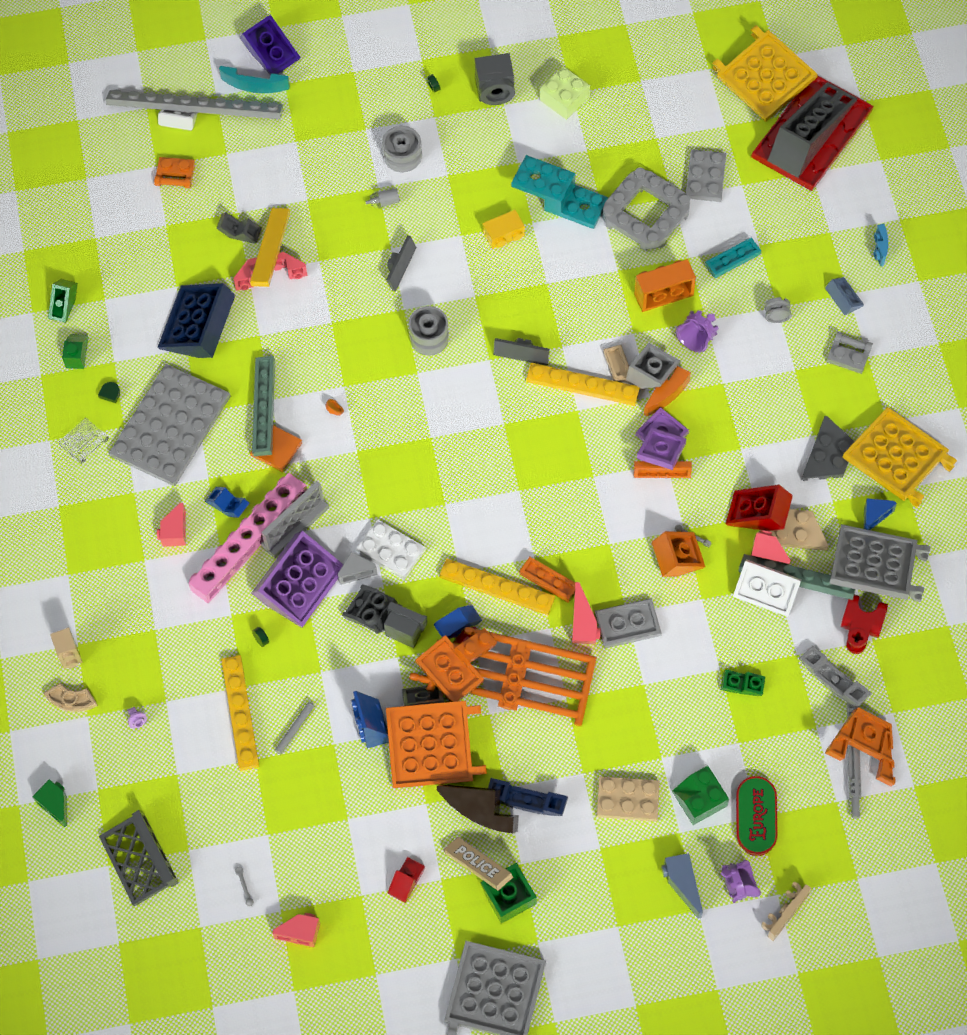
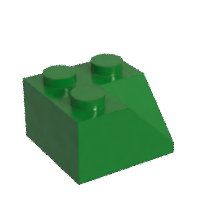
(701, 795)
(512, 897)

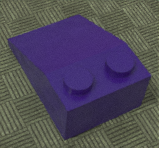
(270, 46)

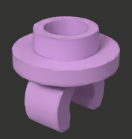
(136, 719)

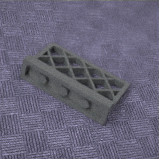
(151, 846)

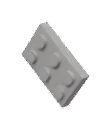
(706, 175)

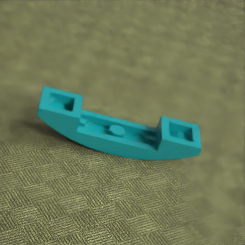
(254, 84)

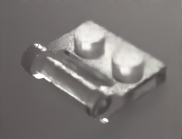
(79, 437)

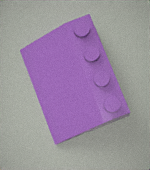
(298, 579)

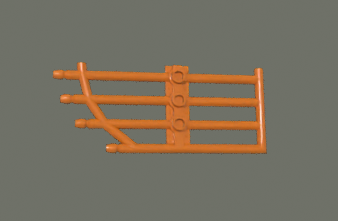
(514, 680)

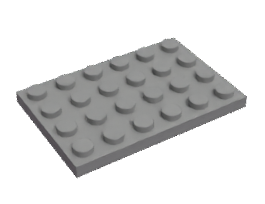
(169, 425)

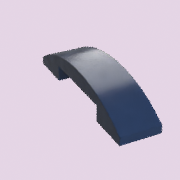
(529, 800)

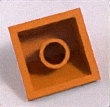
(677, 553)

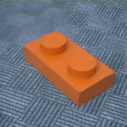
(475, 646)

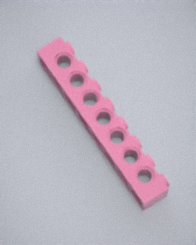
(234, 561)

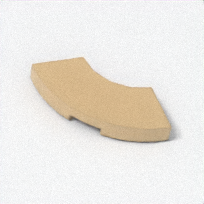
(70, 700)

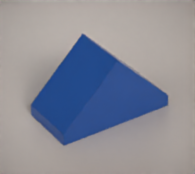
(876, 511)

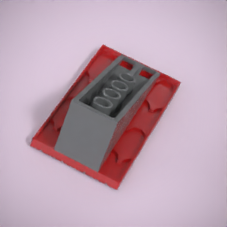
(812, 132)

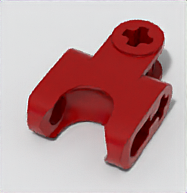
(862, 624)

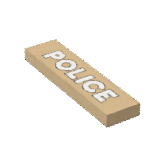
(478, 863)

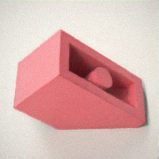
(173, 527)
(769, 548)
(299, 930)

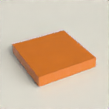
(284, 448)

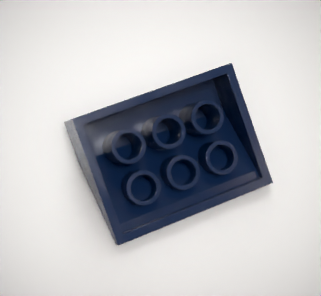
(197, 320)

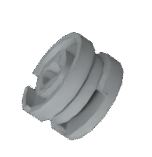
(777, 310)

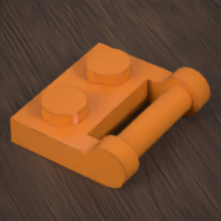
(175, 168)

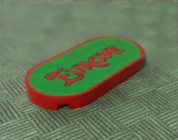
(756, 815)

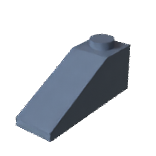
(682, 879)

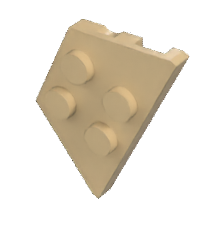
(801, 531)

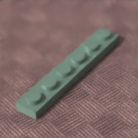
(263, 406)
(810, 579)

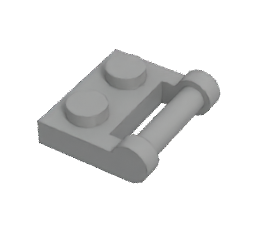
(847, 357)

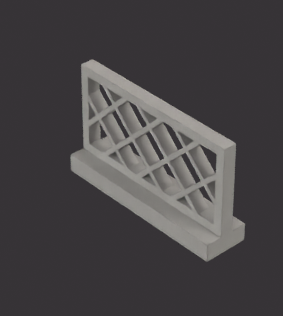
(294, 519)

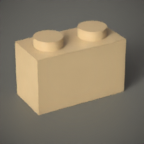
(66, 648)

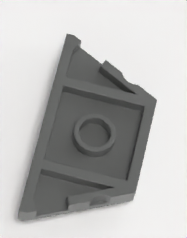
(827, 453)

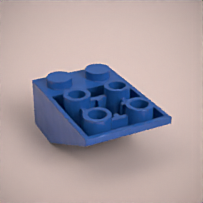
(369, 720)

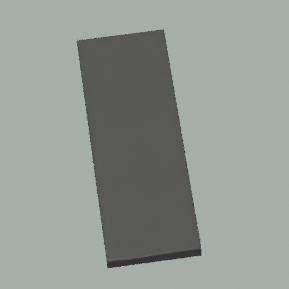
(399, 262)
(521, 350)

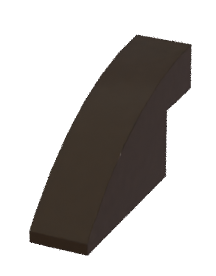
(479, 806)

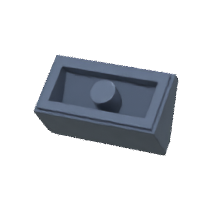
(844, 295)

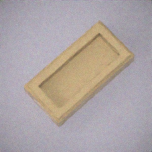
(617, 362)

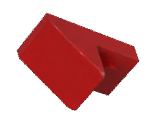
(406, 879)

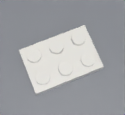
(391, 549)
(767, 588)

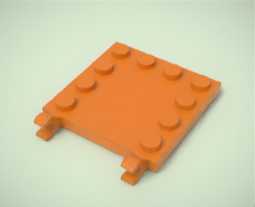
(431, 744)

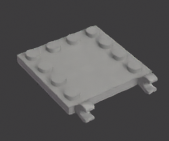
(877, 563)
(494, 991)

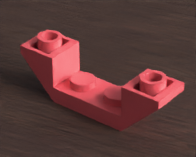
(295, 268)

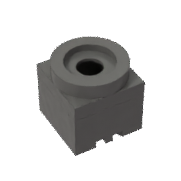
(494, 79)

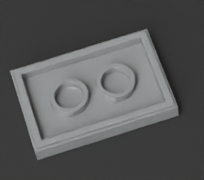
(628, 623)

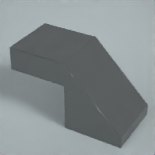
(239, 230)

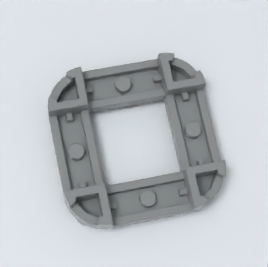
(634, 229)

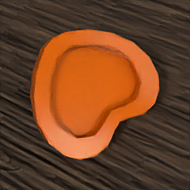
(333, 407)

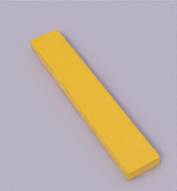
(270, 247)

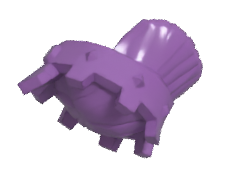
(696, 331)
(740, 880)

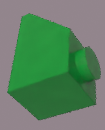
(62, 300)
(75, 351)
(53, 801)

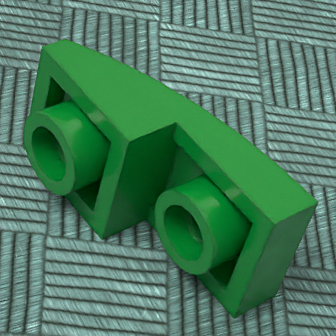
(742, 683)

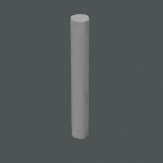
(294, 728)

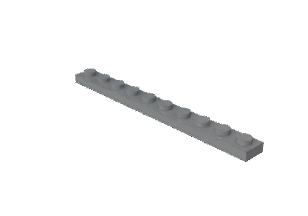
(194, 104)

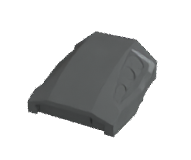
(369, 608)

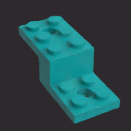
(559, 191)

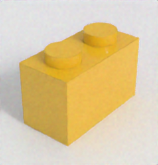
(503, 229)

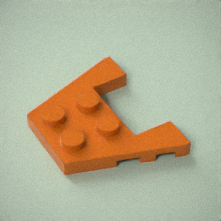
(870, 736)

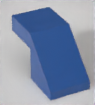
(226, 503)
(456, 621)

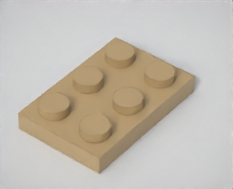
(628, 799)

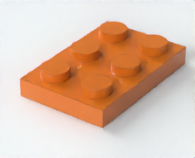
(449, 670)

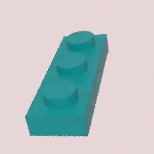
(733, 257)

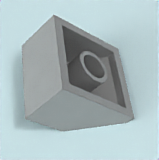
(651, 367)

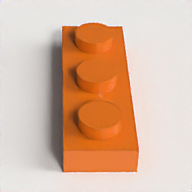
(548, 579)

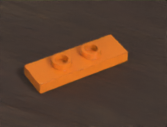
(647, 470)

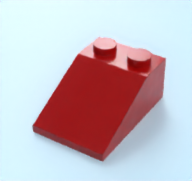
(760, 508)

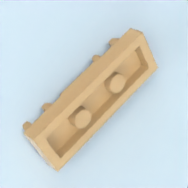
(787, 910)

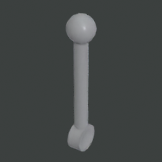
(678, 528)
(239, 871)

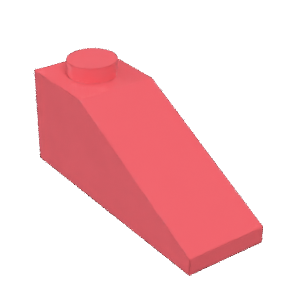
(584, 621)

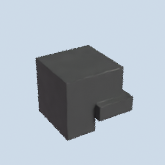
(404, 624)

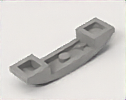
(833, 678)

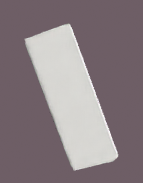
(177, 119)

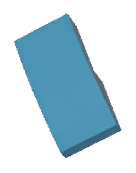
(881, 240)

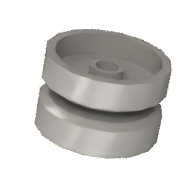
(402, 148)

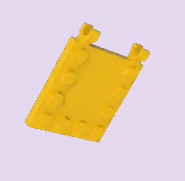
(765, 74)
(898, 455)

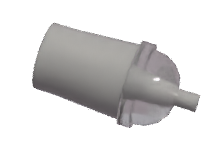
(384, 198)

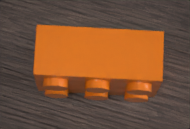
(664, 285)

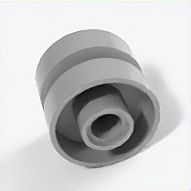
(428, 330)

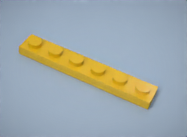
(583, 384)
(497, 586)
(240, 713)

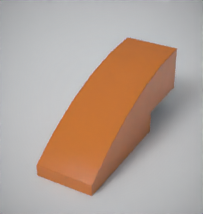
(668, 391)

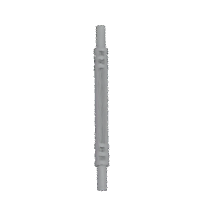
(854, 773)

